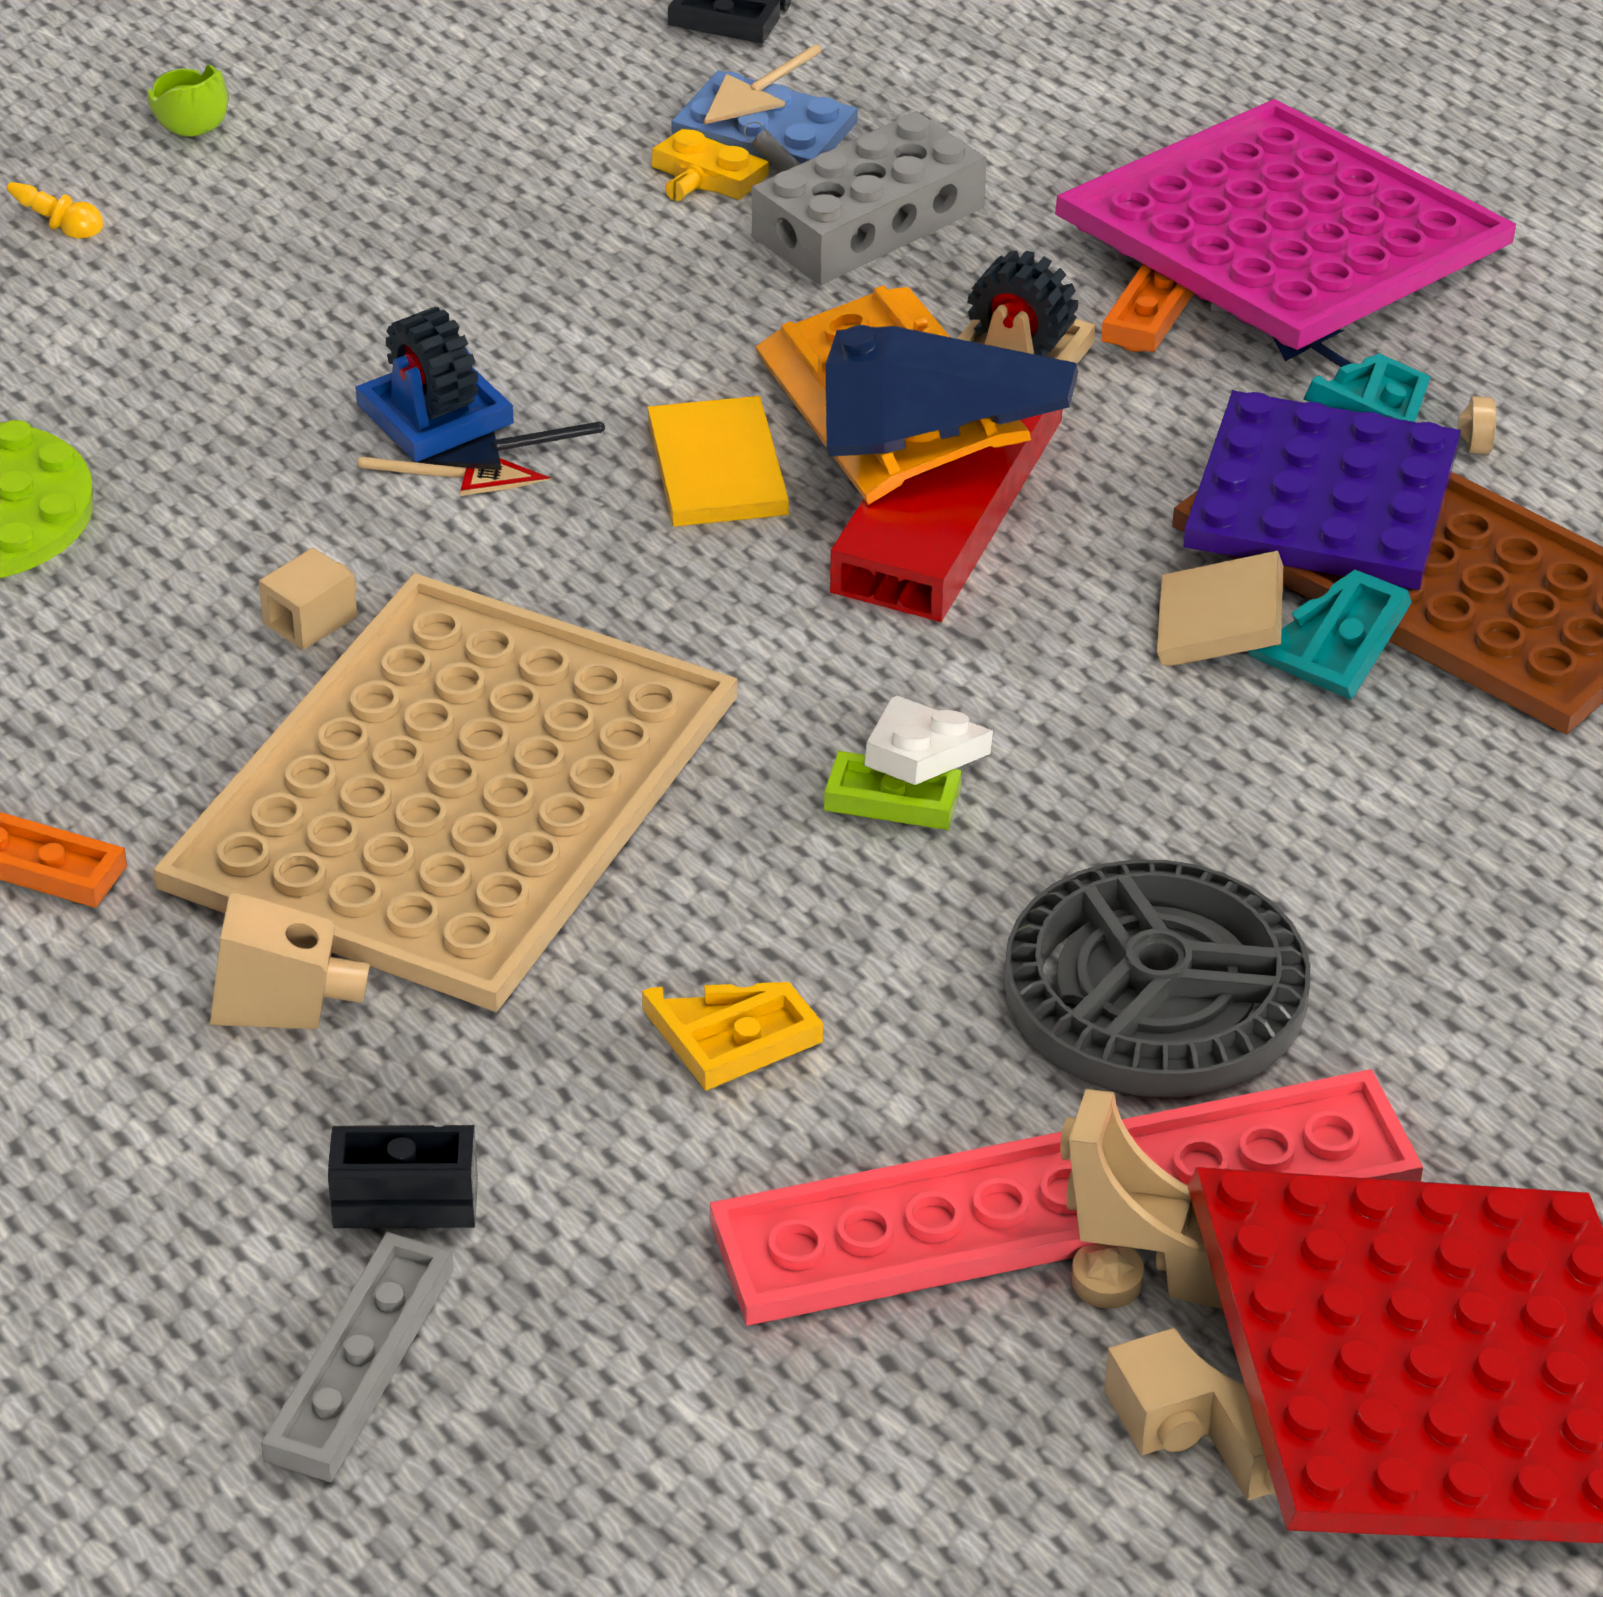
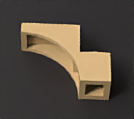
(1131, 1200)
(1176, 1397)

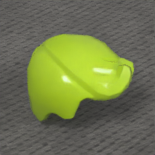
(189, 100)

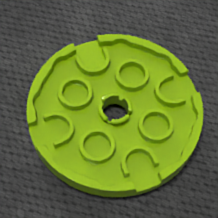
(42, 496)

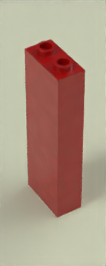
(929, 533)

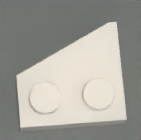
(923, 742)

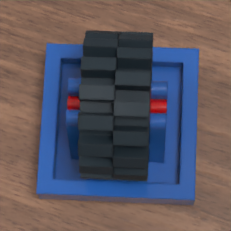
(433, 390)

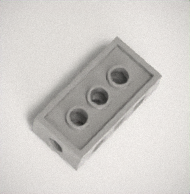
(868, 197)

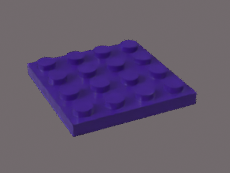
(1323, 488)

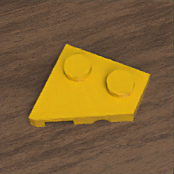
(734, 1028)

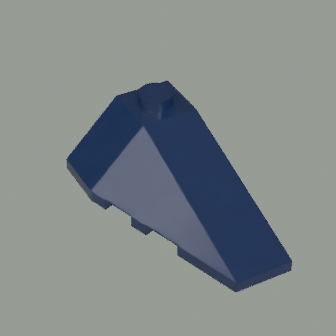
(915, 382)

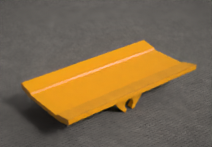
(798, 360)

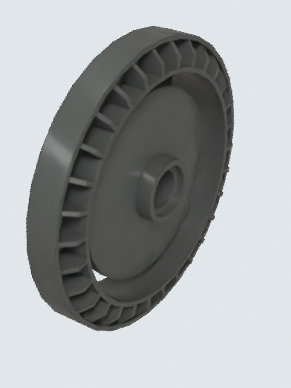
(1158, 978)

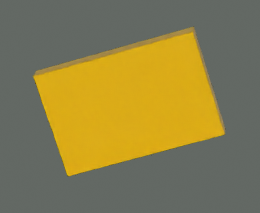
(717, 461)

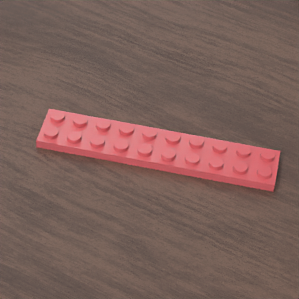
(1008, 1201)

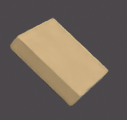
(1220, 609)

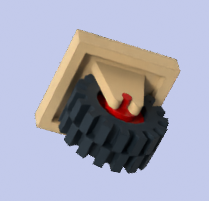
(1027, 310)

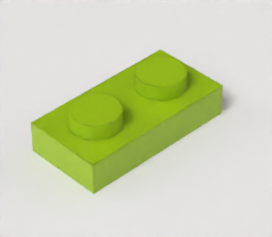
(875, 795)

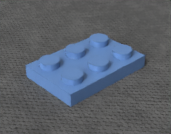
(802, 126)

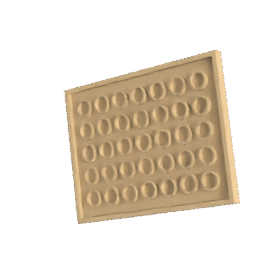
(452, 787)

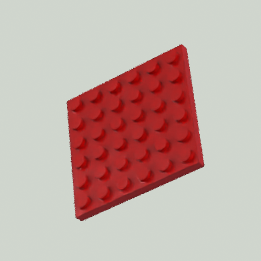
(1416, 1350)

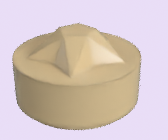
(1478, 424)
(1107, 1275)

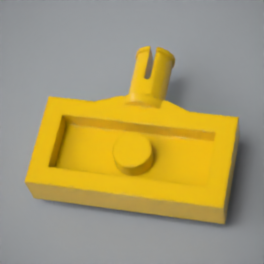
(707, 166)

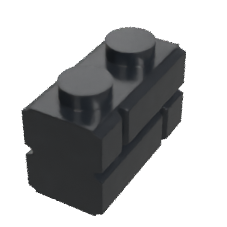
(403, 1176)

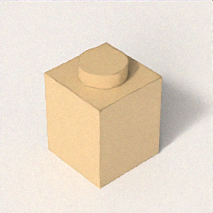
(308, 598)

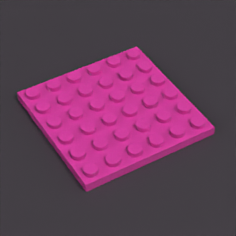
(1285, 222)

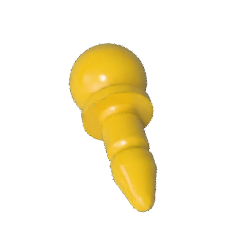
(74, 219)

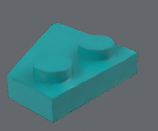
(1373, 386)
(1339, 634)

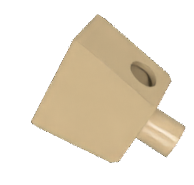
(279, 967)

